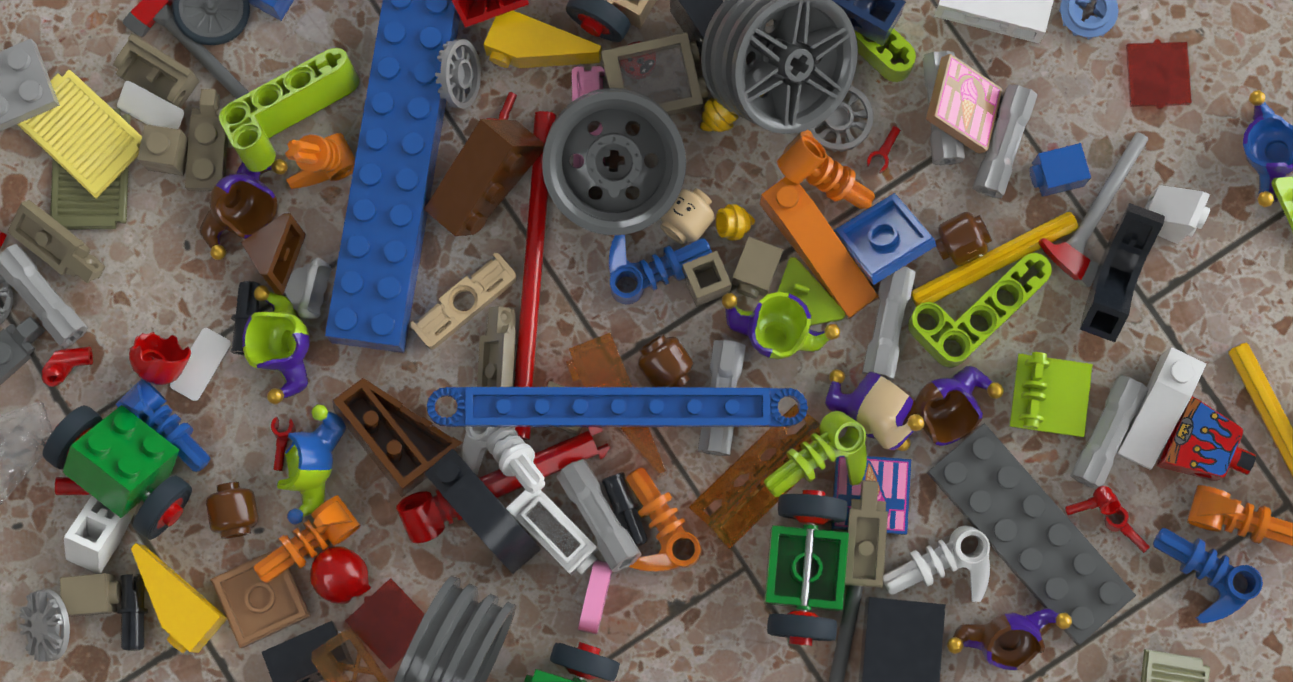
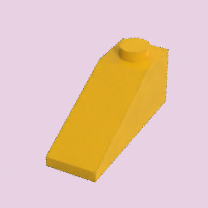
(532, 43)
(178, 605)

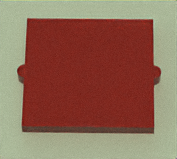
(1158, 74)
(387, 622)

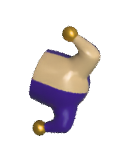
(877, 407)

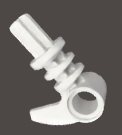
(508, 450)
(941, 558)

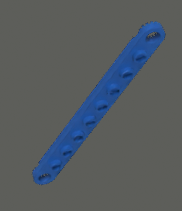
(616, 407)

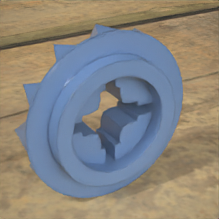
(1093, 26)

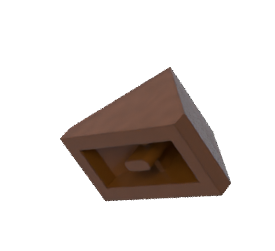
(276, 250)

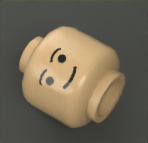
(688, 216)

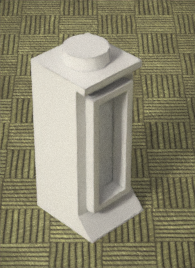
(554, 531)

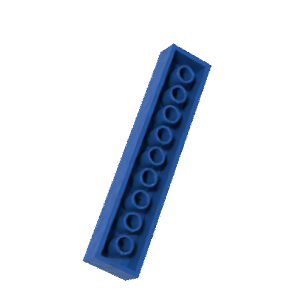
(392, 177)

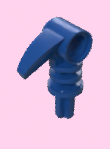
(650, 273)
(146, 404)
(1218, 571)

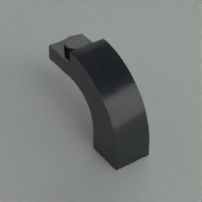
(1119, 271)
(482, 511)

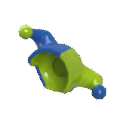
(311, 462)

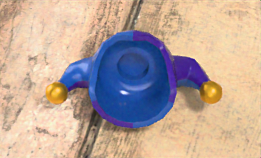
(1268, 147)

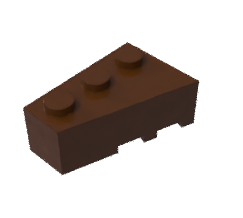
(483, 175)
(392, 434)

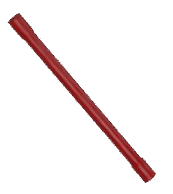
(532, 267)

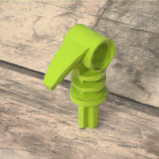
(823, 447)

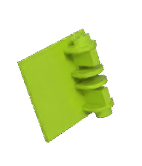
(1050, 395)

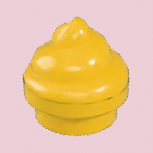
(716, 117)
(733, 222)

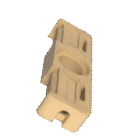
(445, 319)

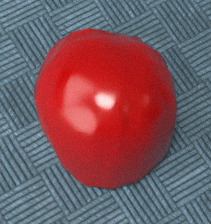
(157, 358)
(339, 575)

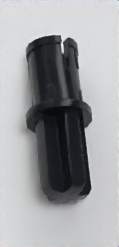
(245, 308)
(624, 507)
(132, 612)

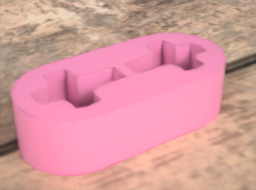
(595, 597)

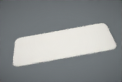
(149, 107)
(204, 360)

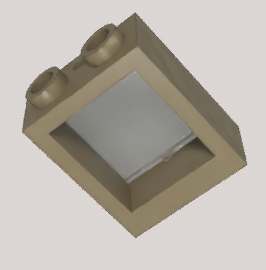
(660, 71)

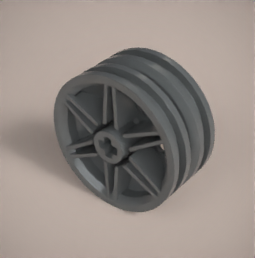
(798, 62)
(657, 185)
(457, 637)

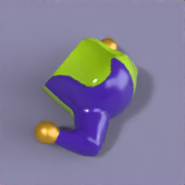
(777, 325)
(277, 343)

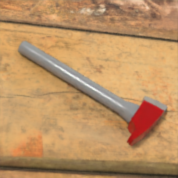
(1069, 254)

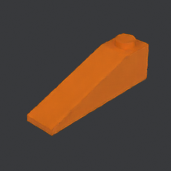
(817, 245)

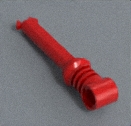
(425, 515)

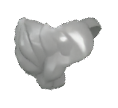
(307, 288)

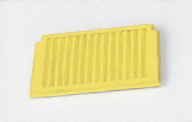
(84, 135)

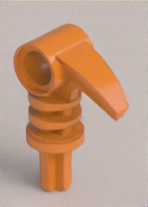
(320, 159)
(808, 160)
(1214, 508)
(664, 519)
(330, 522)

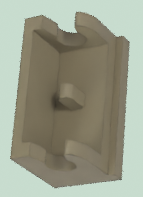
(155, 71)

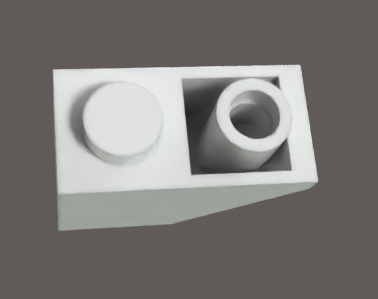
(1182, 210)

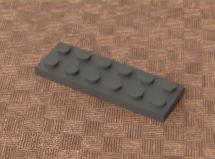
(1031, 533)

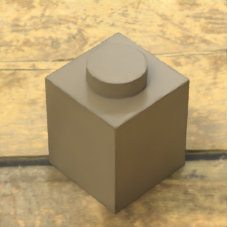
(163, 150)
(756, 268)
(706, 278)
(90, 594)

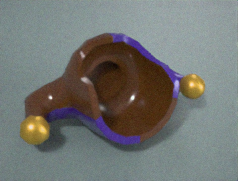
(240, 206)
(950, 407)
(1010, 638)

